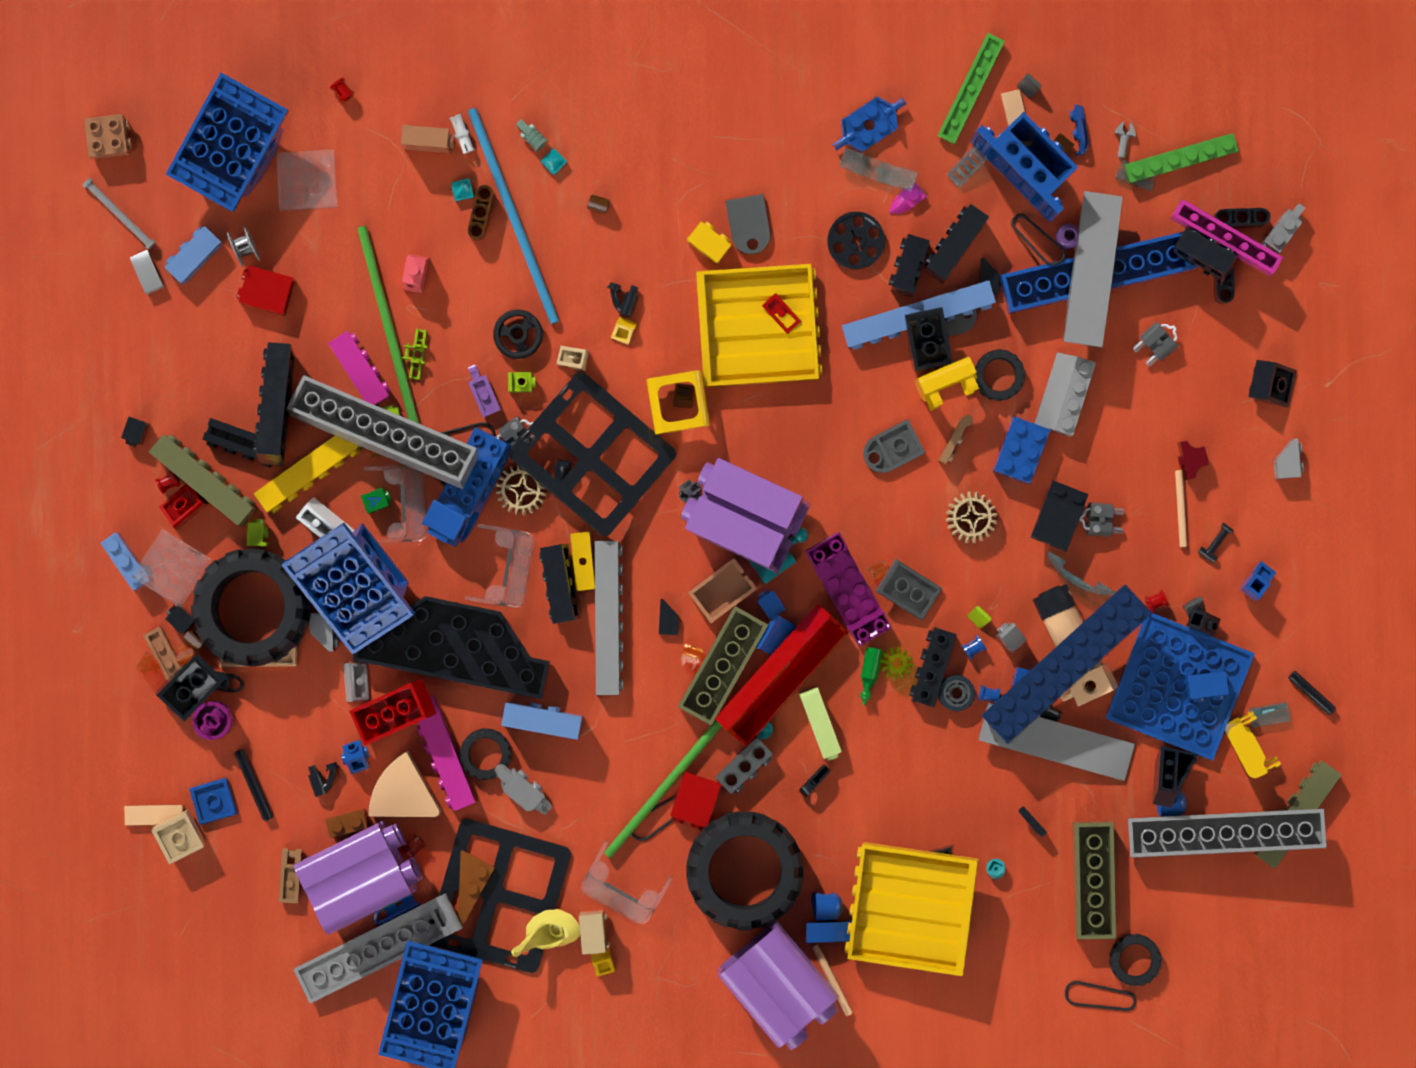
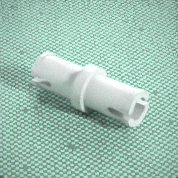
(461, 134)

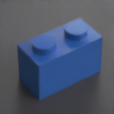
(1207, 685)

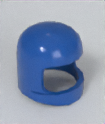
(1177, 809)
(826, 906)

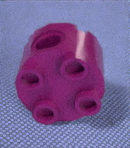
(213, 720)

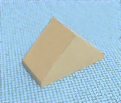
(573, 358)

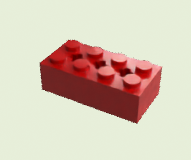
(392, 712)

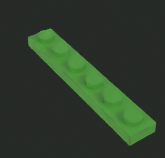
(970, 88)
(1181, 158)

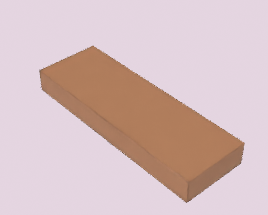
(162, 651)

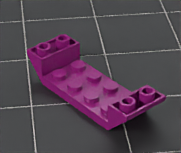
(848, 589)

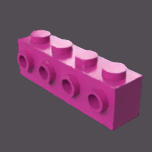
(358, 368)

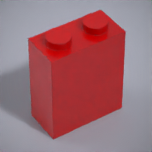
(265, 290)
(695, 800)

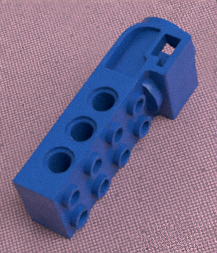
(458, 509)

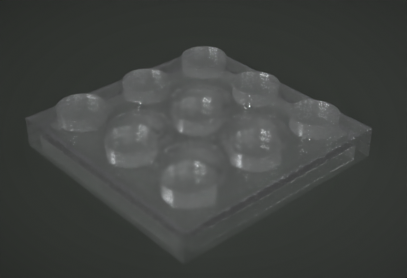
(307, 180)
(171, 568)

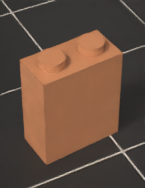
(426, 139)

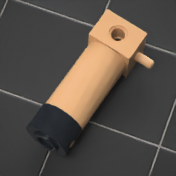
(1061, 618)

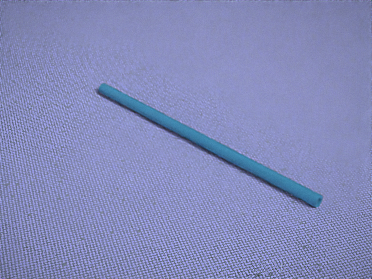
(513, 216)

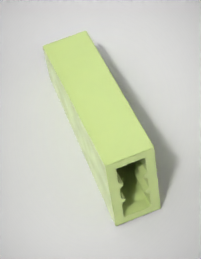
(820, 723)

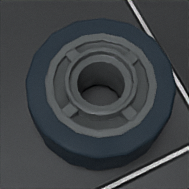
(967, 693)

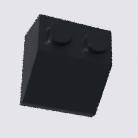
(1272, 383)

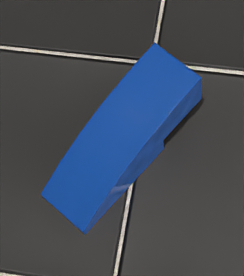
(827, 931)

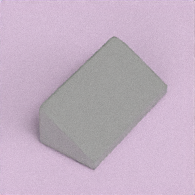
(356, 682)

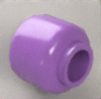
(1069, 229)

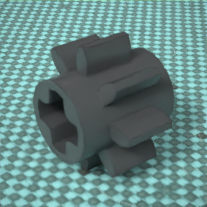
(689, 490)

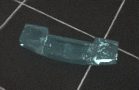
(878, 170)
(1057, 563)

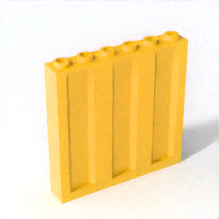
(743, 340)
(912, 908)

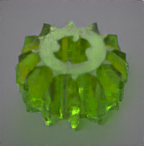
(900, 668)

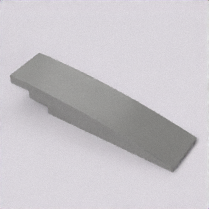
(1092, 269)
(1068, 746)

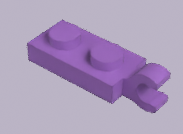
(483, 393)

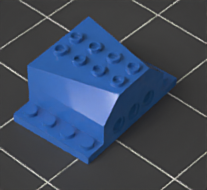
(229, 143)
(1031, 169)
(352, 585)
(430, 1006)

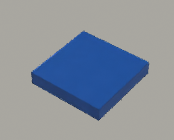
(775, 634)
(213, 801)

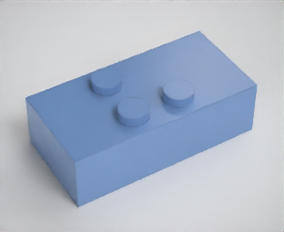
(542, 720)

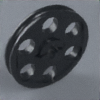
(865, 242)

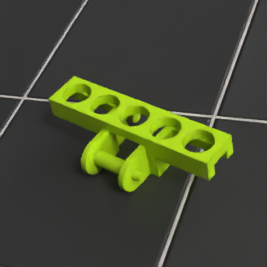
(416, 360)

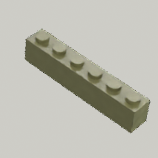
(1309, 796)

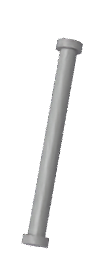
(119, 214)

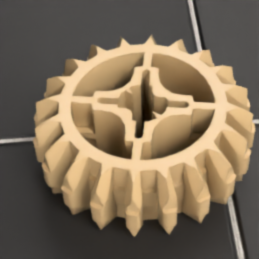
(504, 486)
(988, 515)

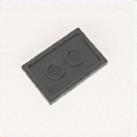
(908, 589)

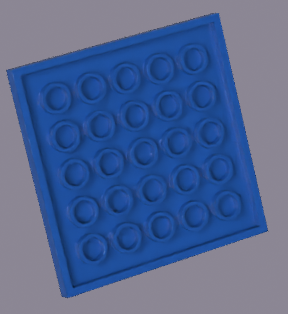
(1154, 686)

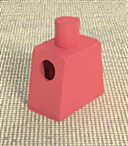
(415, 273)

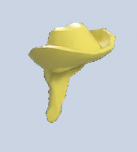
(548, 931)

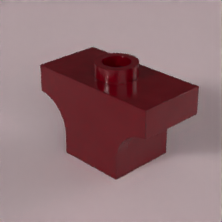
(1191, 459)

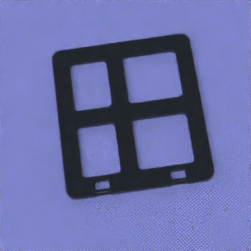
(590, 458)
(495, 893)

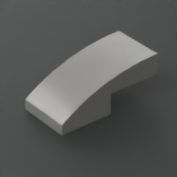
(146, 272)

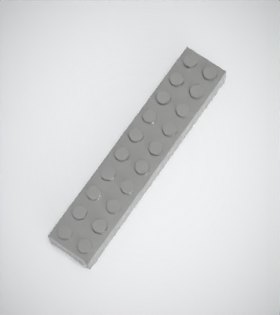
(383, 432)
(1227, 833)

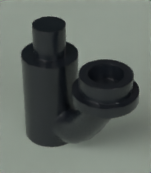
(629, 302)
(317, 782)

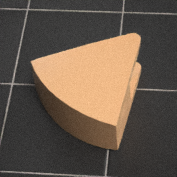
(403, 792)

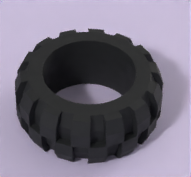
(206, 609)
(744, 916)

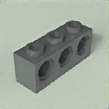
(733, 767)

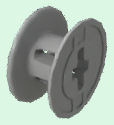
(243, 246)

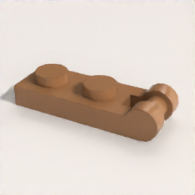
(956, 439)
(289, 881)

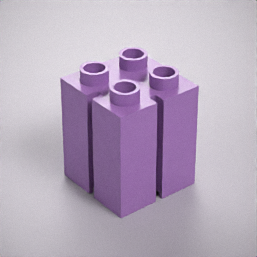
(745, 514)

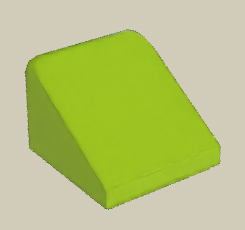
(979, 617)

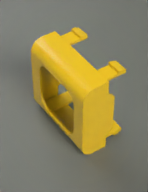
(960, 371)
(662, 426)
(1248, 747)

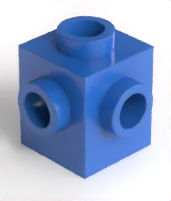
(355, 756)

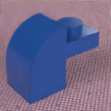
(1258, 581)

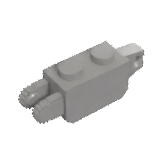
(1283, 229)
(522, 790)

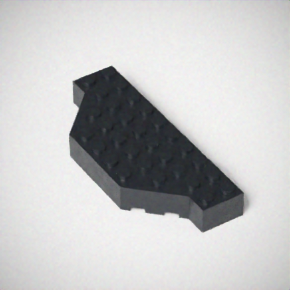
(460, 646)

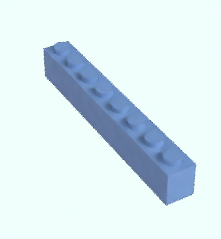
(893, 321)

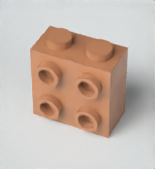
(107, 136)

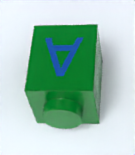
(376, 500)

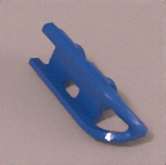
(1081, 132)
(394, 912)

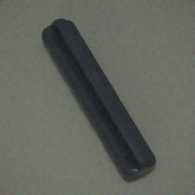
(1311, 692)

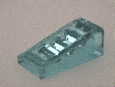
(978, 155)

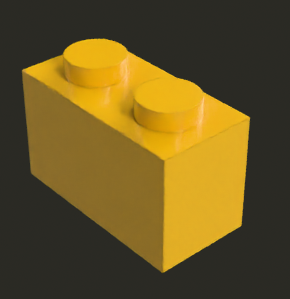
(709, 242)

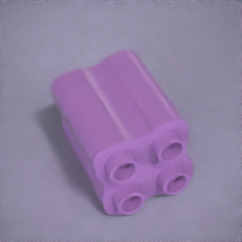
(358, 876)
(779, 986)

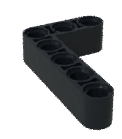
(1250, 222)

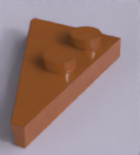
(473, 878)

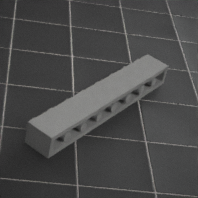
(607, 617)

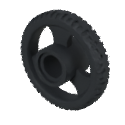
(530, 321)

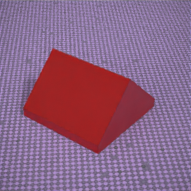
(182, 506)

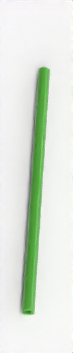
(387, 324)
(663, 789)

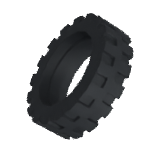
(1019, 374)
(471, 739)
(1152, 971)

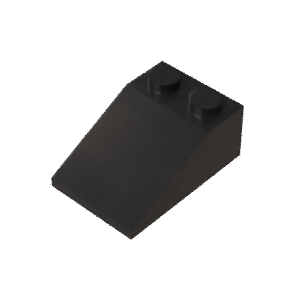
(928, 339)
(1059, 515)
(189, 687)

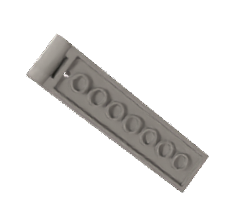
(376, 948)

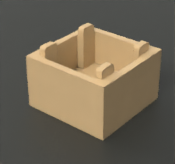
(178, 836)
(593, 932)

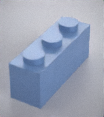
(193, 254)
(123, 558)

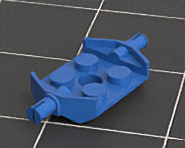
(880, 113)

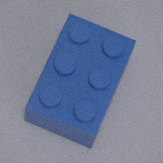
(1021, 450)

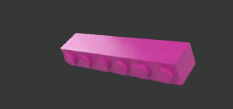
(1226, 236)
(446, 760)

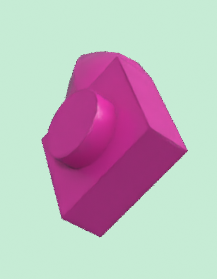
(907, 200)

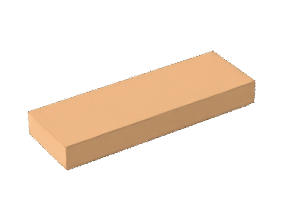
(1013, 108)
(150, 814)

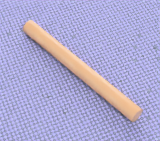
(1181, 508)
(831, 978)

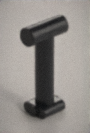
(1208, 553)

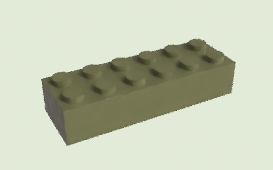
(204, 481)
(722, 665)
(1094, 880)

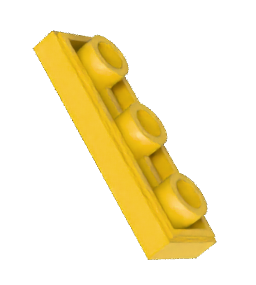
(582, 549)

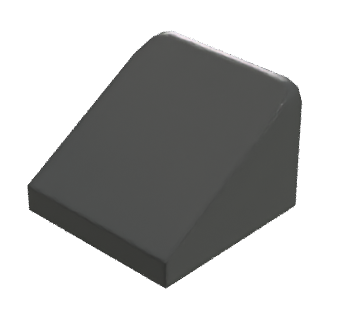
(1029, 86)
(1196, 603)

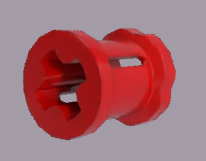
(342, 90)
(167, 482)
(1156, 600)

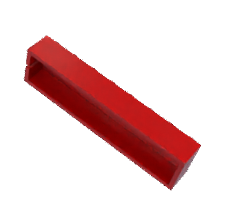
(781, 675)

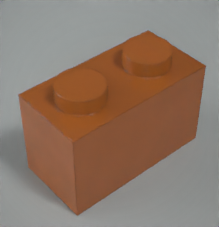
(347, 823)

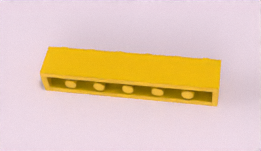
(305, 472)

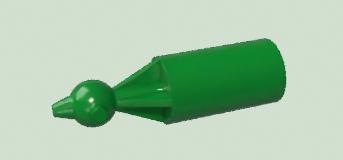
(870, 671)

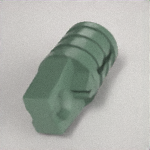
(532, 135)

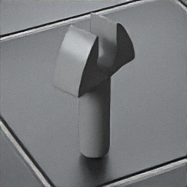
(1124, 138)

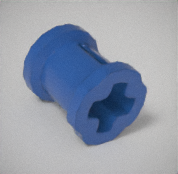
(974, 647)
(988, 694)

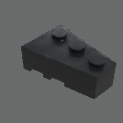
(1205, 254)
(909, 265)
(1170, 774)

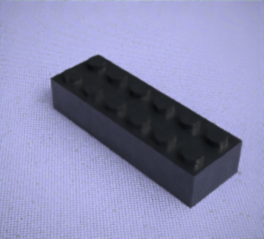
(275, 398)

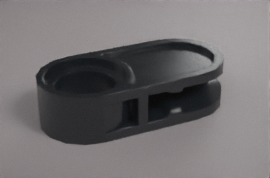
(814, 780)

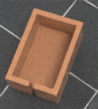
(722, 590)

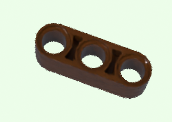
(480, 203)

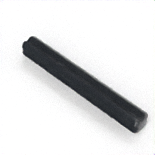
(253, 785)

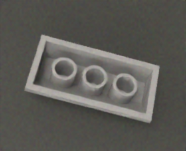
(1065, 393)

